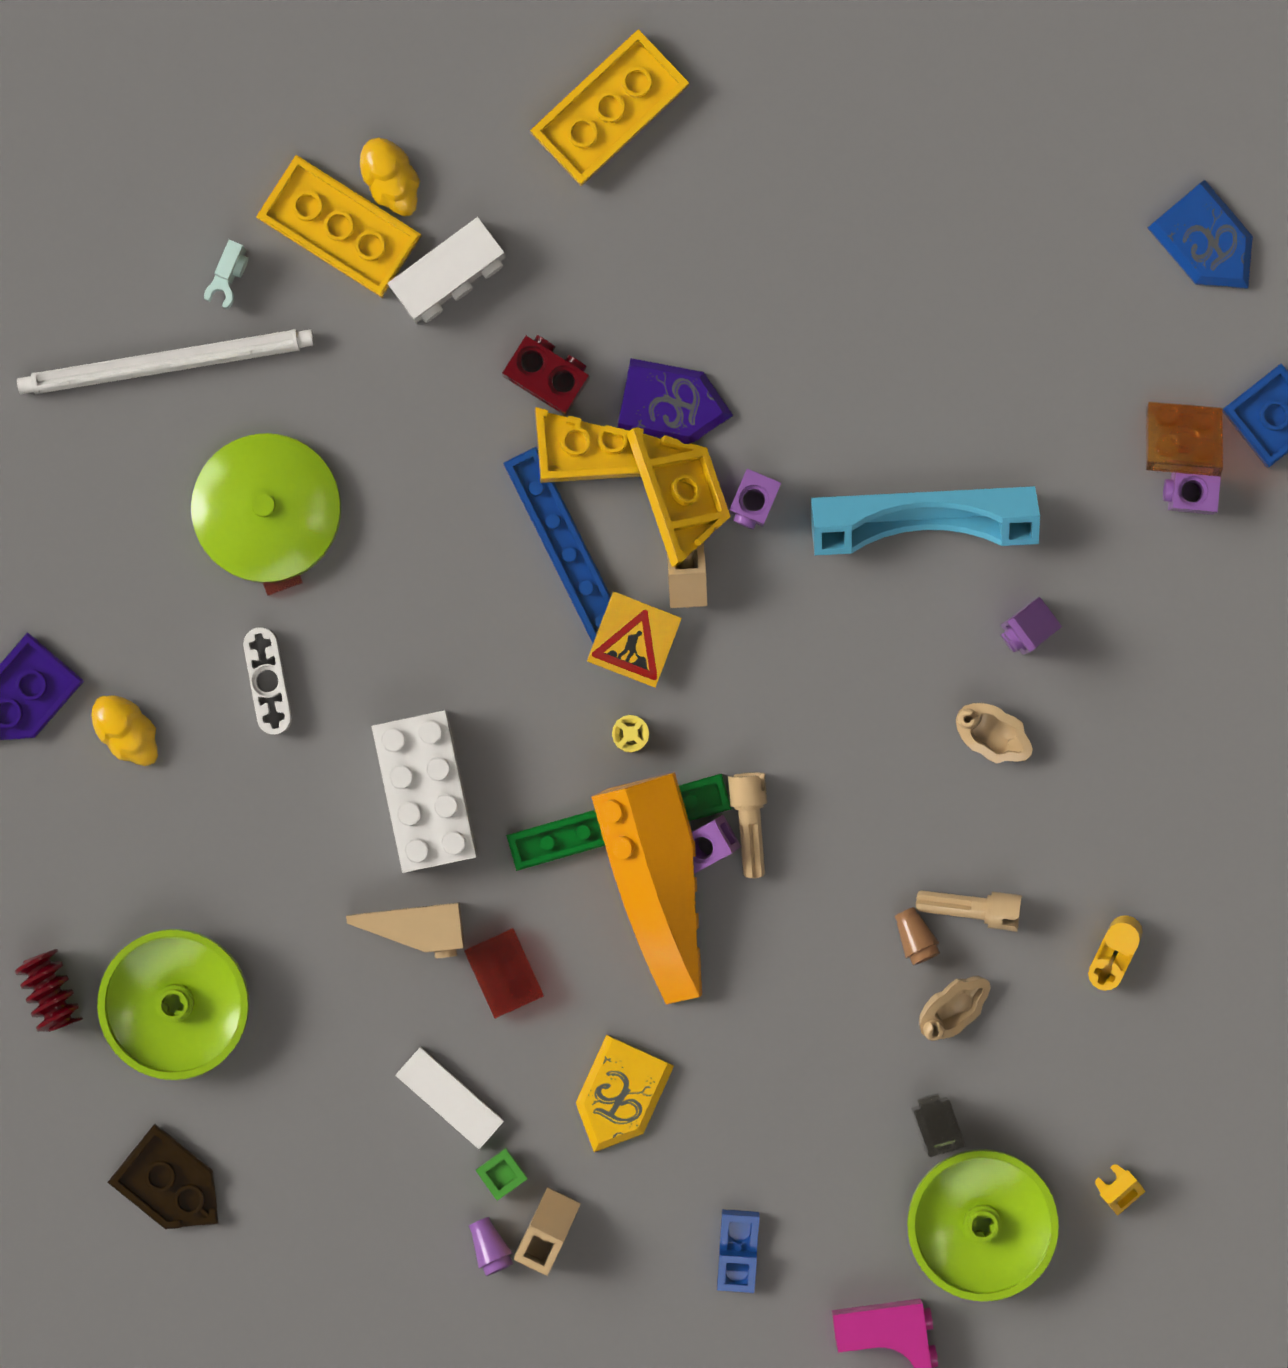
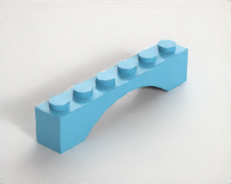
(994, 514)

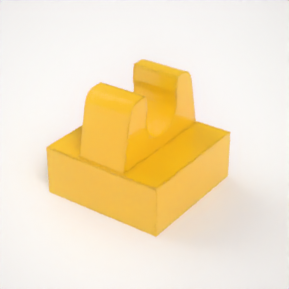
(1122, 1191)

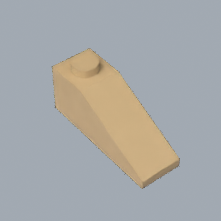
(423, 928)

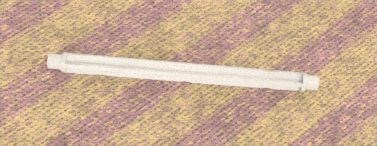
(165, 361)

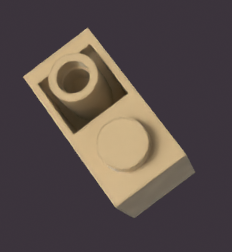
(547, 1231)

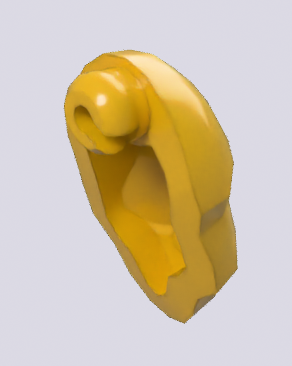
(389, 176)
(125, 730)

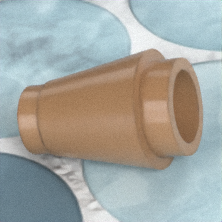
(916, 937)

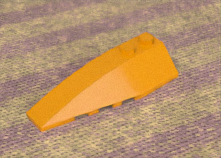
(654, 871)

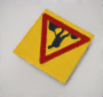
(634, 639)

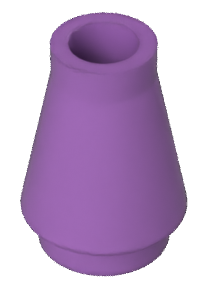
(489, 1247)

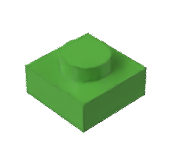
(501, 1174)

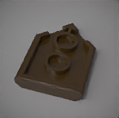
(167, 1182)

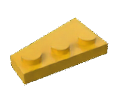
(581, 450)

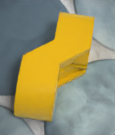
(1107, 969)

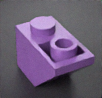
(1029, 627)

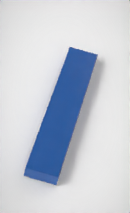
(560, 540)

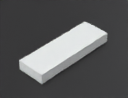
(449, 1097)

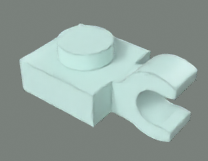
(230, 265)

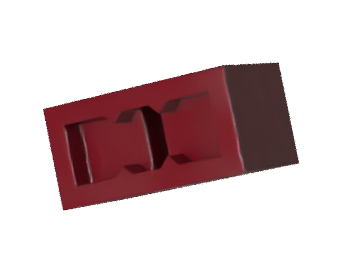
(541, 382)

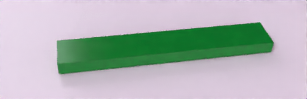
(583, 831)

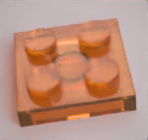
(1184, 439)

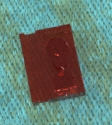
(504, 973)

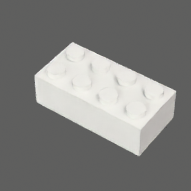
(424, 791)

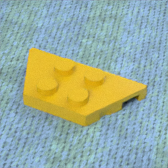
(680, 491)

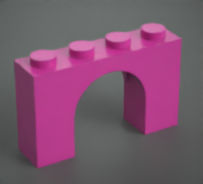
(887, 1325)

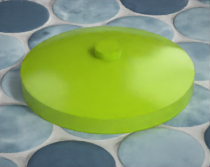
(266, 508)
(173, 1004)
(982, 1225)

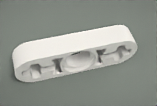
(254, 655)

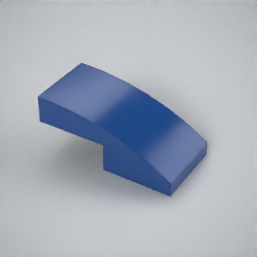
(738, 1251)

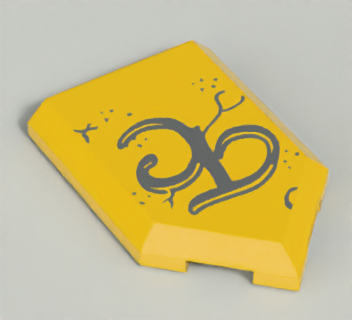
(620, 1093)

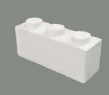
(448, 271)

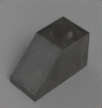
(937, 1125)

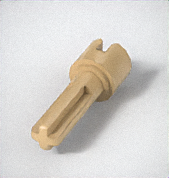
(747, 796)
(998, 909)

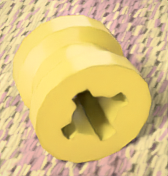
(629, 729)

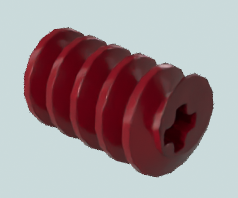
(48, 992)

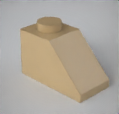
(688, 581)

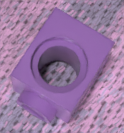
(754, 482)
(1209, 493)
(722, 839)

